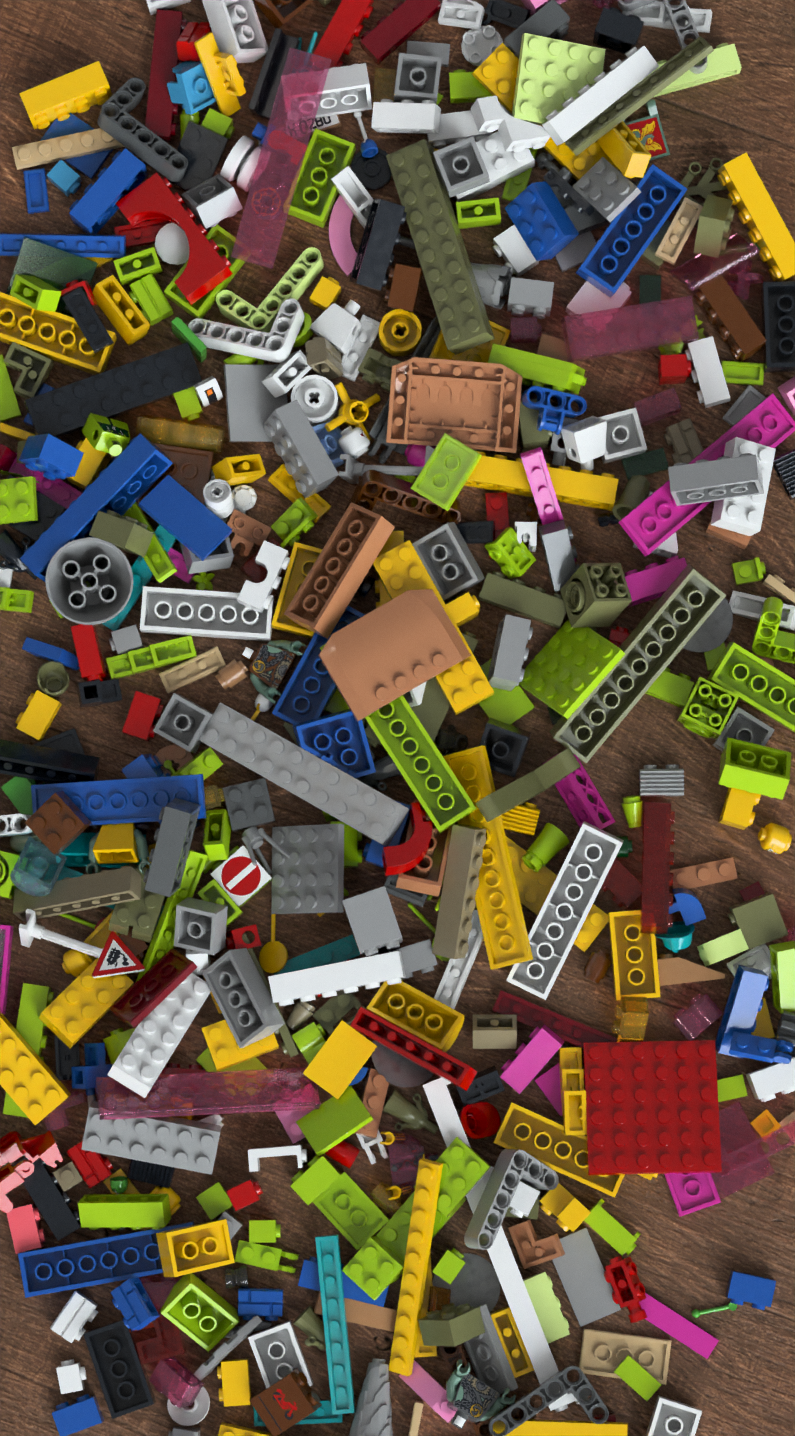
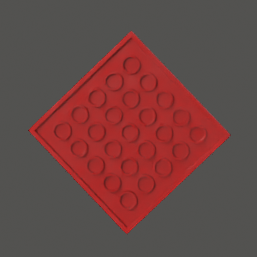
(652, 1107)

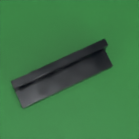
(270, 75)

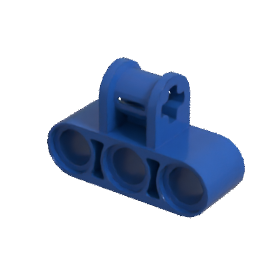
(551, 417)

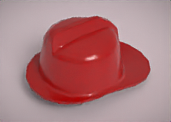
(479, 1120)

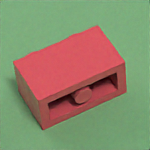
(25, 1228)

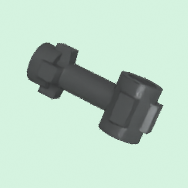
(544, 161)

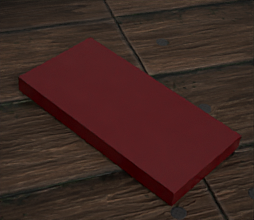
(153, 987)

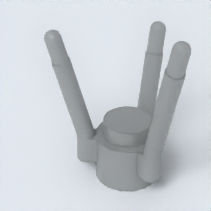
(253, 839)

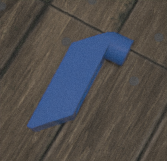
(51, 653)

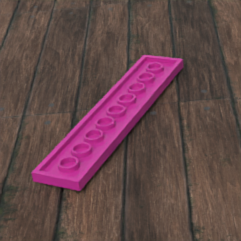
(659, 515)

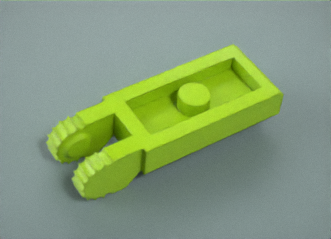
(263, 1256)

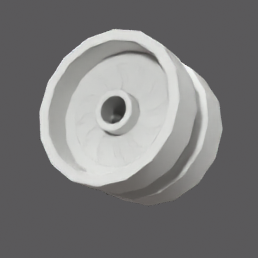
(241, 163)
(316, 388)

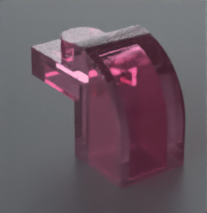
(58, 1117)

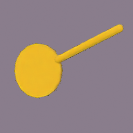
(274, 953)

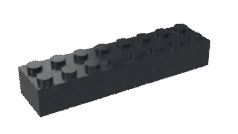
(114, 391)

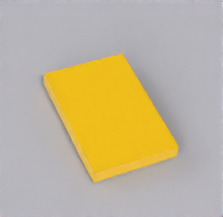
(340, 1059)

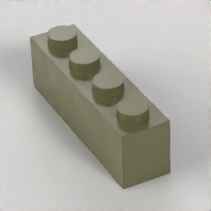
(523, 600)

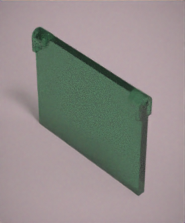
(52, 267)

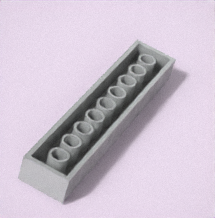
(304, 774)

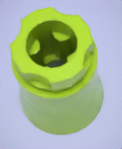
(545, 847)

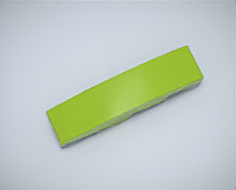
(16, 600)
(150, 657)

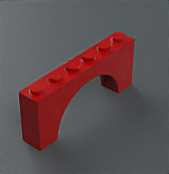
(156, 201)

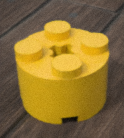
(405, 321)

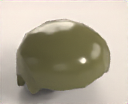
(53, 678)

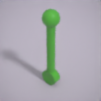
(696, 1313)

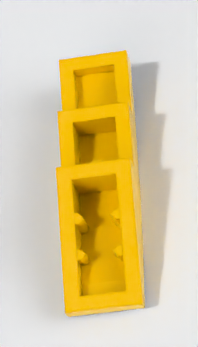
(572, 1091)

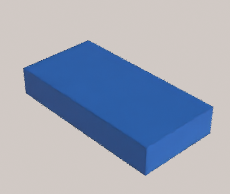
(36, 191)

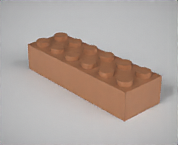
(339, 570)

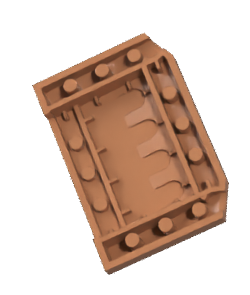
(454, 397)
(392, 651)

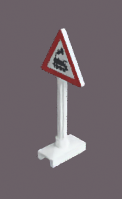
(113, 958)

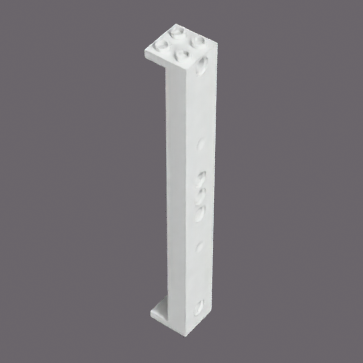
(503, 1259)

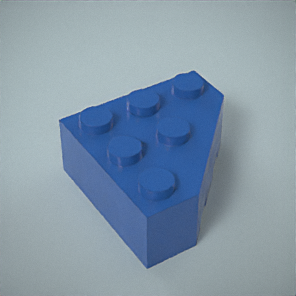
(337, 741)

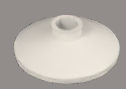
(189, 1417)

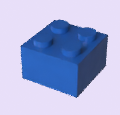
(51, 457)

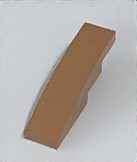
(365, 1314)

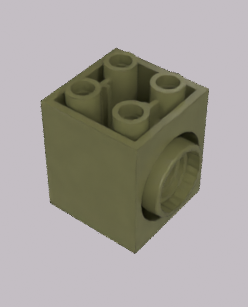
(596, 595)

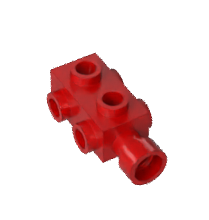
(627, 1286)

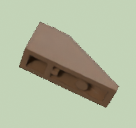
(680, 971)

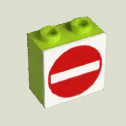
(239, 876)

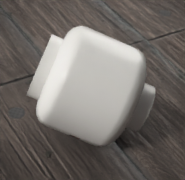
(354, 442)

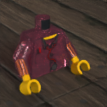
(404, 1161)

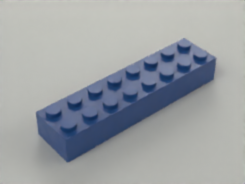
(113, 490)
(92, 1262)

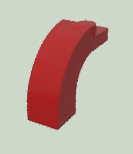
(407, 855)

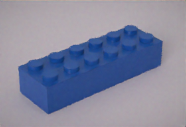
(631, 231)
(311, 685)

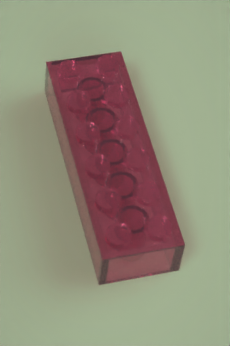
(629, 329)

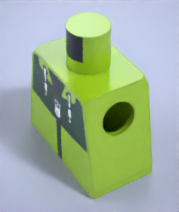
(106, 434)

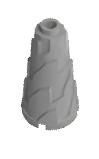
(492, 283)
(373, 1407)

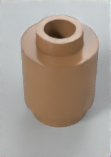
(231, 674)

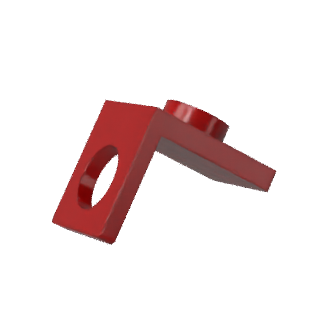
(71, 286)
(235, 941)

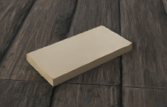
(606, 1350)

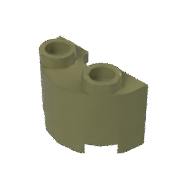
(377, 368)

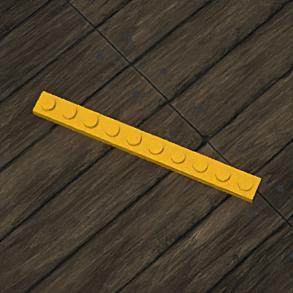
(415, 1266)

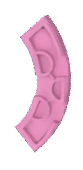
(340, 236)

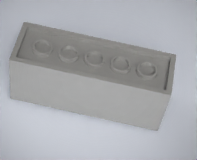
(373, 922)

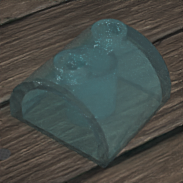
(37, 869)

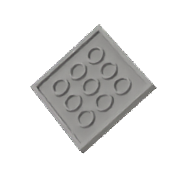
(313, 874)

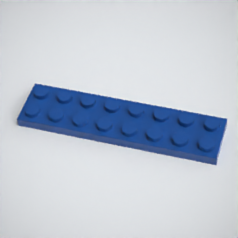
(125, 799)

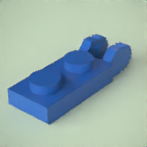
(760, 1048)

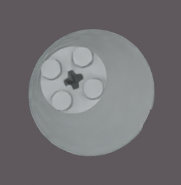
(87, 561)

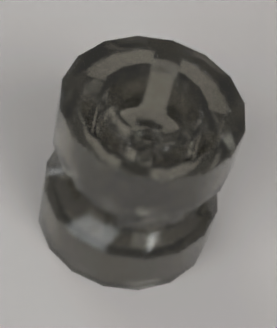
(236, 1277)

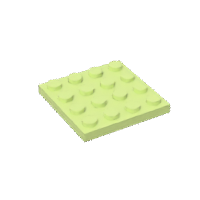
(551, 74)

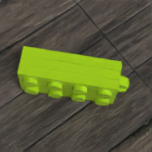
(539, 369)

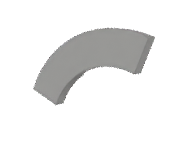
(208, 1366)

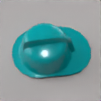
(678, 936)

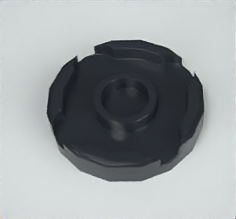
(372, 171)

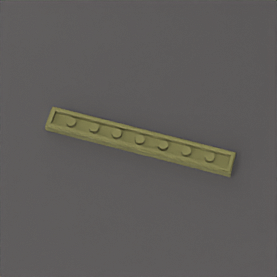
(639, 95)

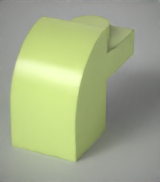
(722, 947)

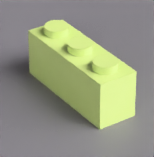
(546, 1306)

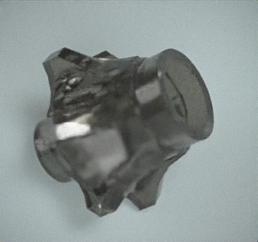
(451, 741)

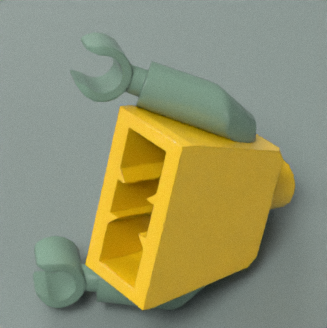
(117, 845)

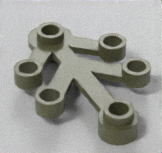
(704, 187)

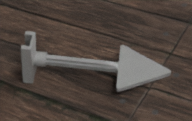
(355, 469)

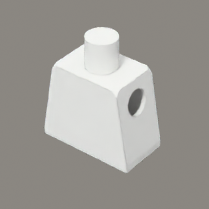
(338, 325)
(585, 440)

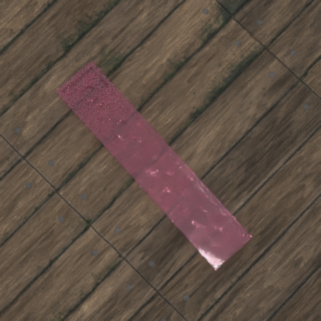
(281, 158)
(210, 1094)

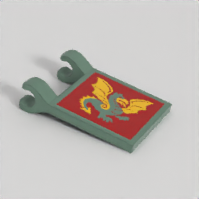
(650, 132)

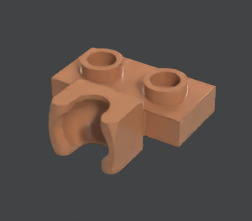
(246, 532)

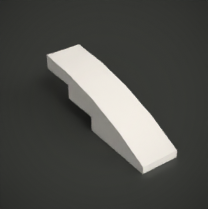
(656, 16)

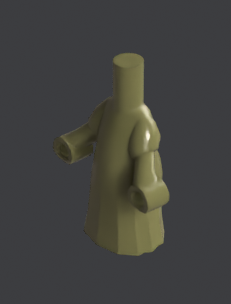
(414, 1116)
(313, 1327)

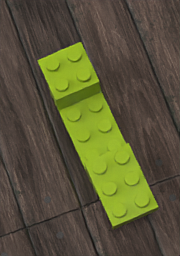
(383, 1255)

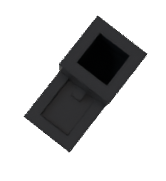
(96, 692)

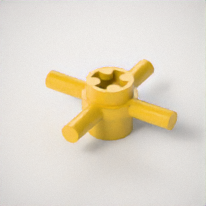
(345, 416)

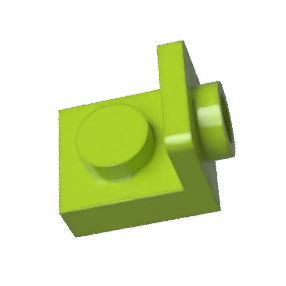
(748, 571)

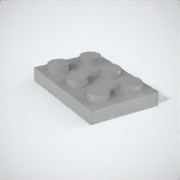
(606, 189)

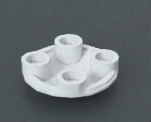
(480, 44)
(172, 244)

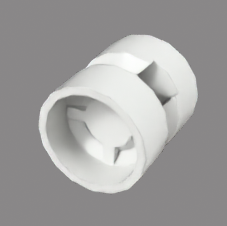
(218, 498)

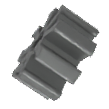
(786, 1030)

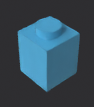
(64, 178)

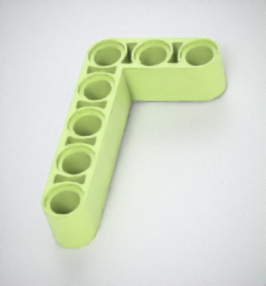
(275, 297)

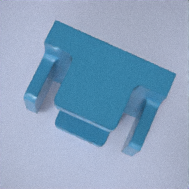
(191, 87)

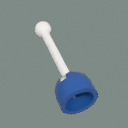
(368, 146)

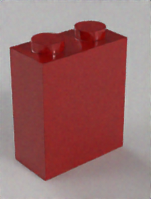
(88, 652)

